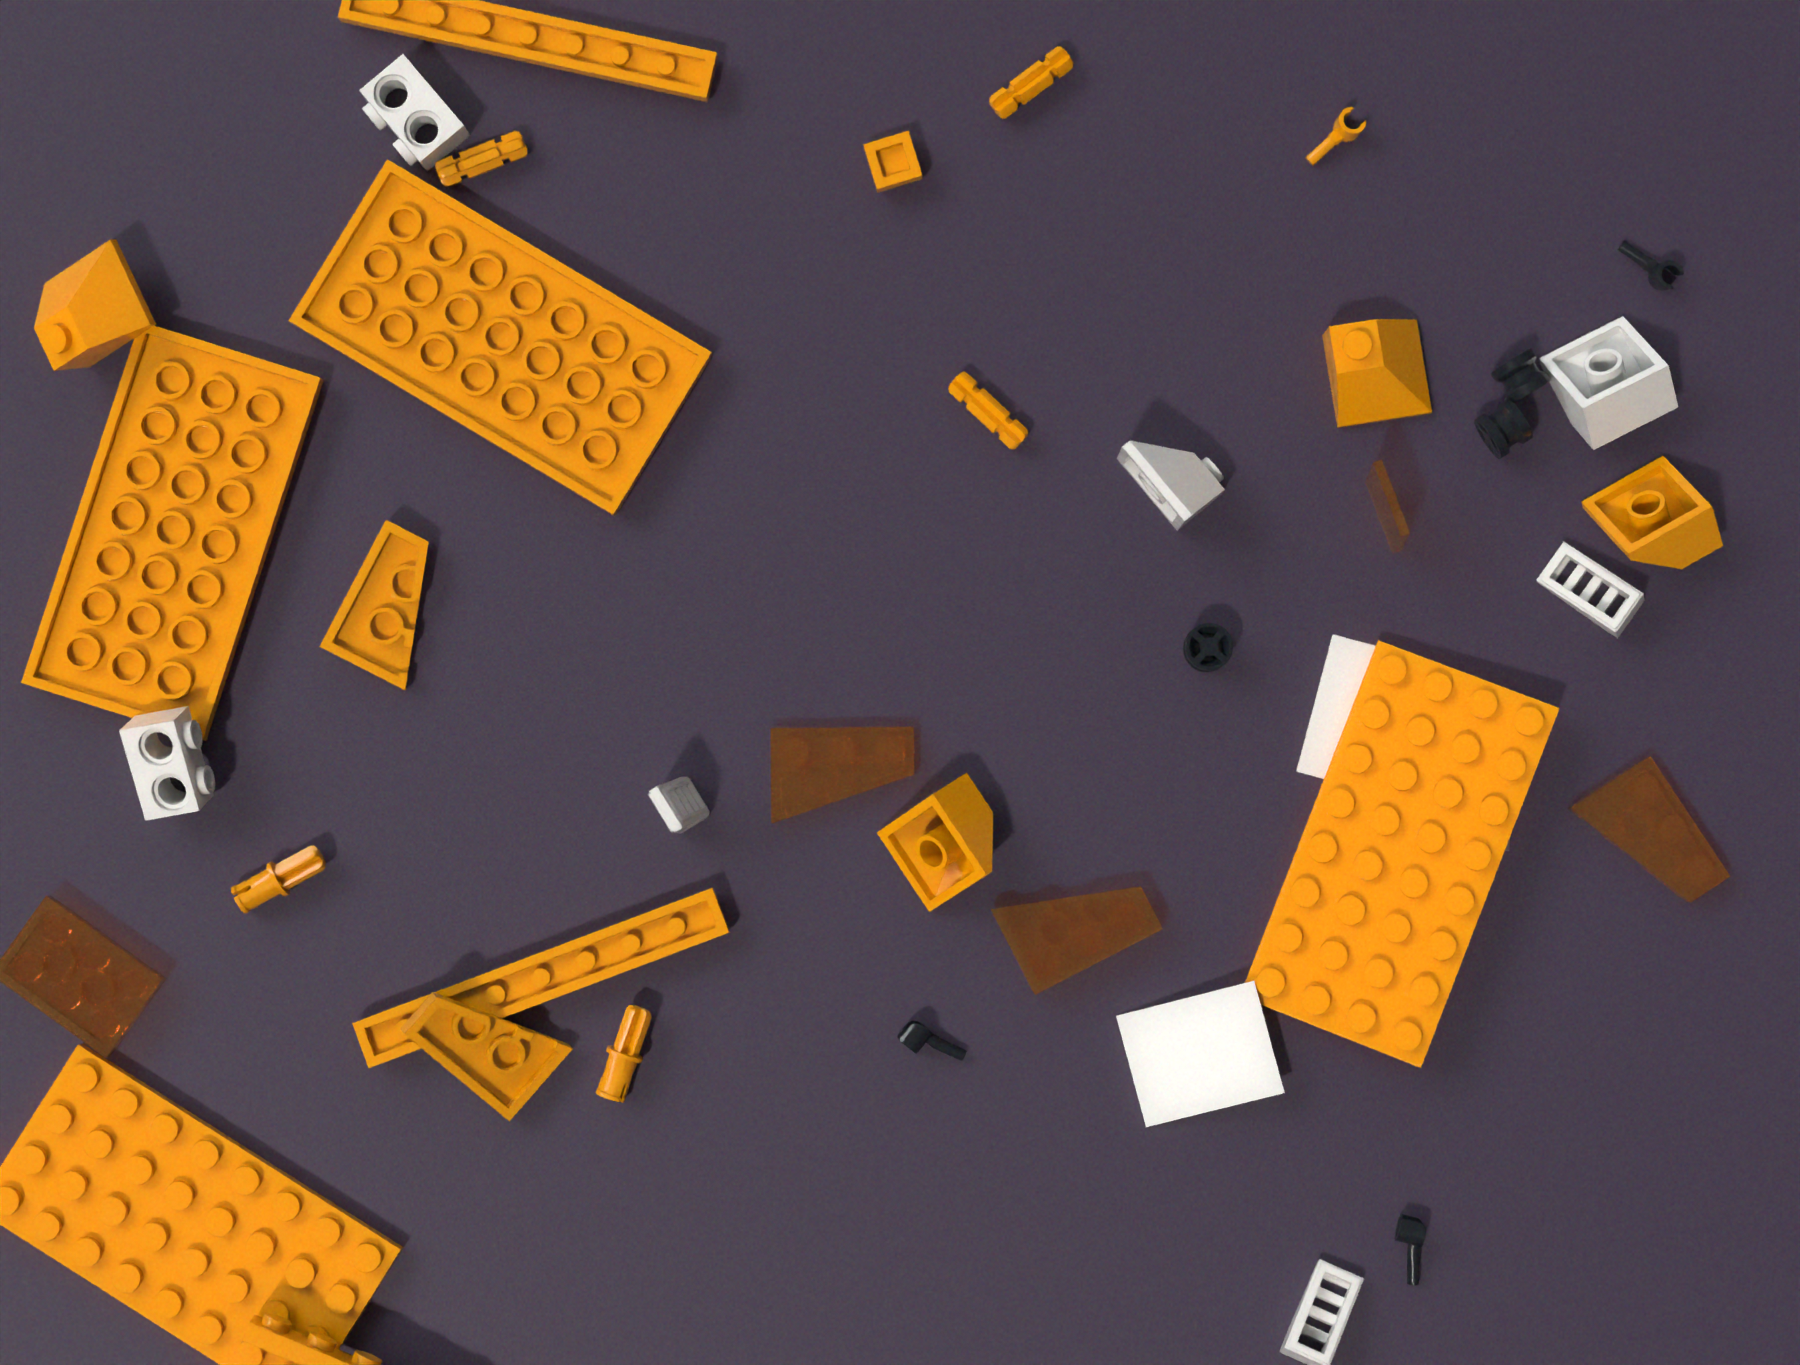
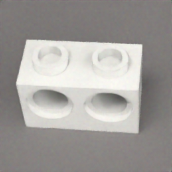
(420, 108)
(155, 763)

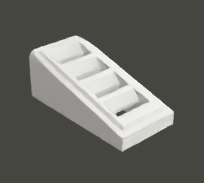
(1633, 597)
(679, 804)
(1330, 1340)

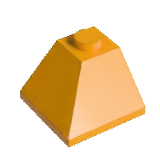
(91, 310)
(1376, 371)
(1656, 517)
(943, 842)

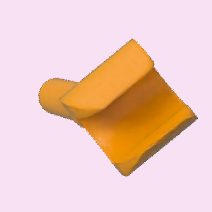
(1339, 134)

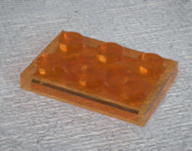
(78, 976)

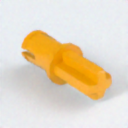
(278, 878)
(624, 1054)

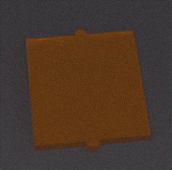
(1387, 506)

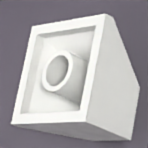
(1173, 479)

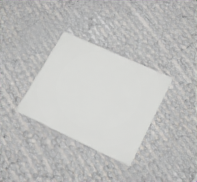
(1336, 693)
(1200, 1054)

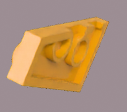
(381, 607)
(486, 1052)

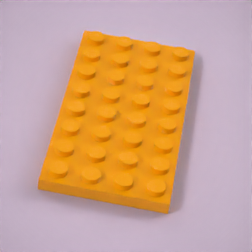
(501, 337)
(172, 528)
(1400, 852)
(183, 1217)

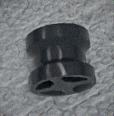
(1521, 376)
(1503, 428)
(1213, 642)

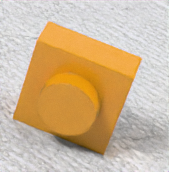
(892, 161)

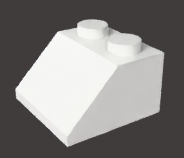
(1610, 382)

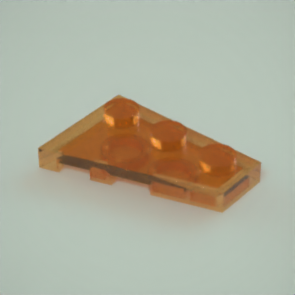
(834, 763)
(1653, 828)
(1074, 932)

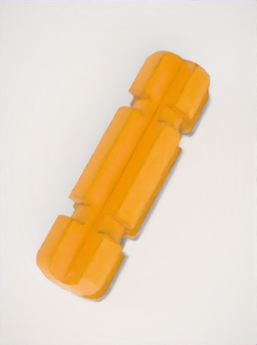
(1031, 82)
(481, 158)
(988, 410)

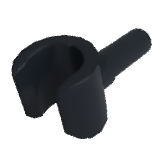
(1652, 266)
(915, 1035)
(1411, 1231)

